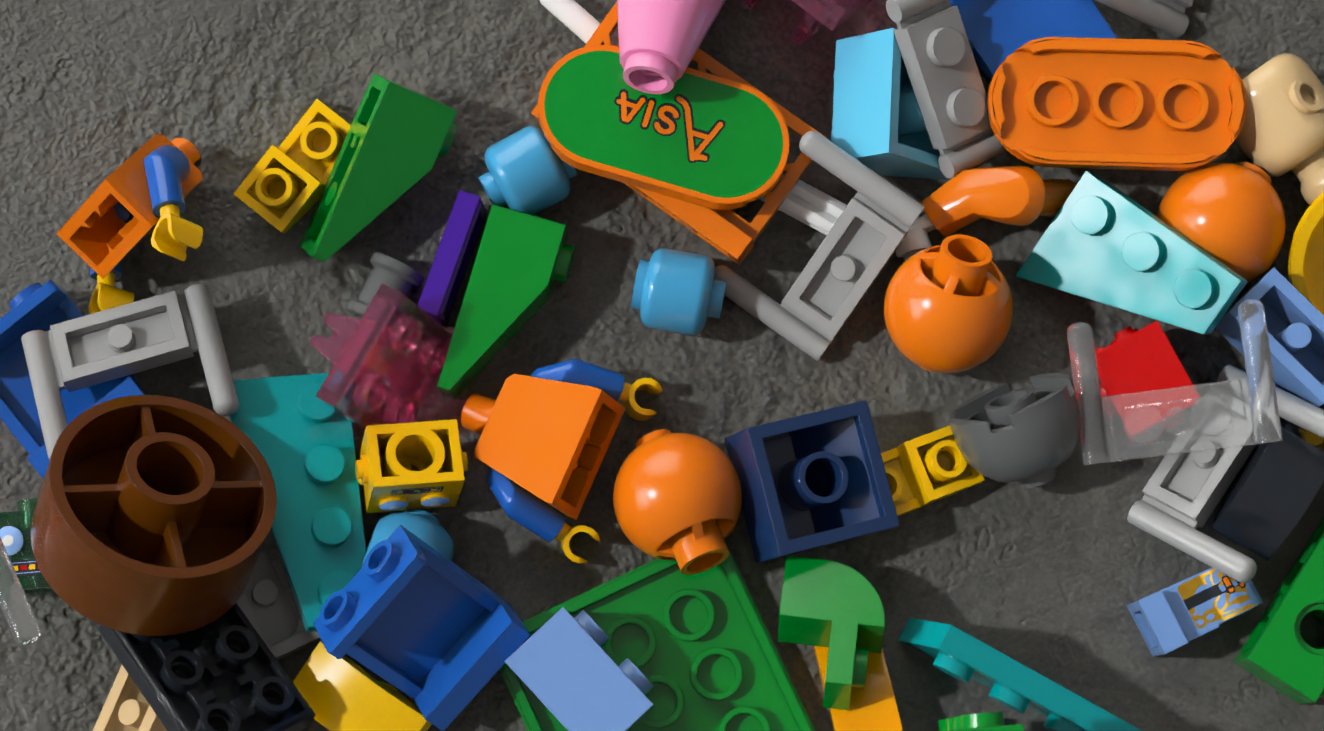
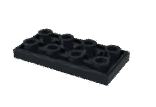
(212, 678)

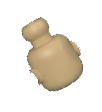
(1285, 122)

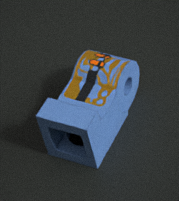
(1191, 609)

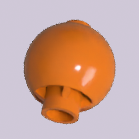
(1229, 215)
(949, 306)
(678, 499)

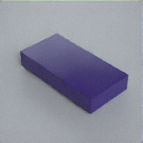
(452, 257)

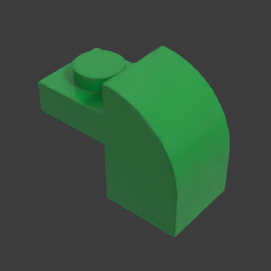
(833, 609)

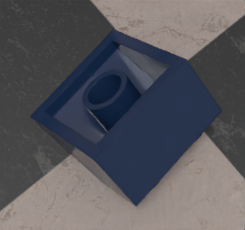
(811, 481)

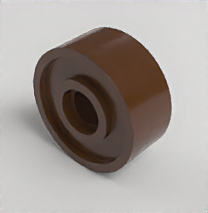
(152, 515)

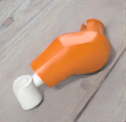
(995, 193)

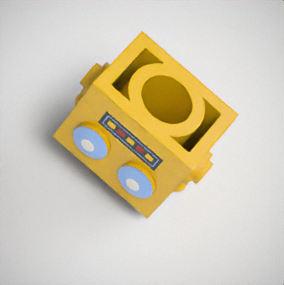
(411, 466)

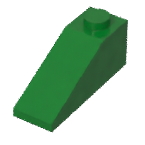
(381, 158)
(507, 287)

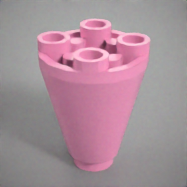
(661, 39)

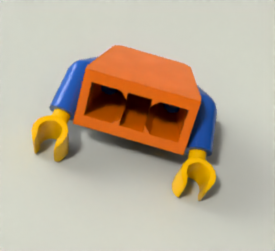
(130, 204)
(549, 441)

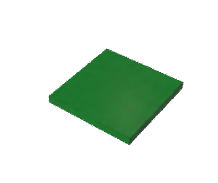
(693, 642)

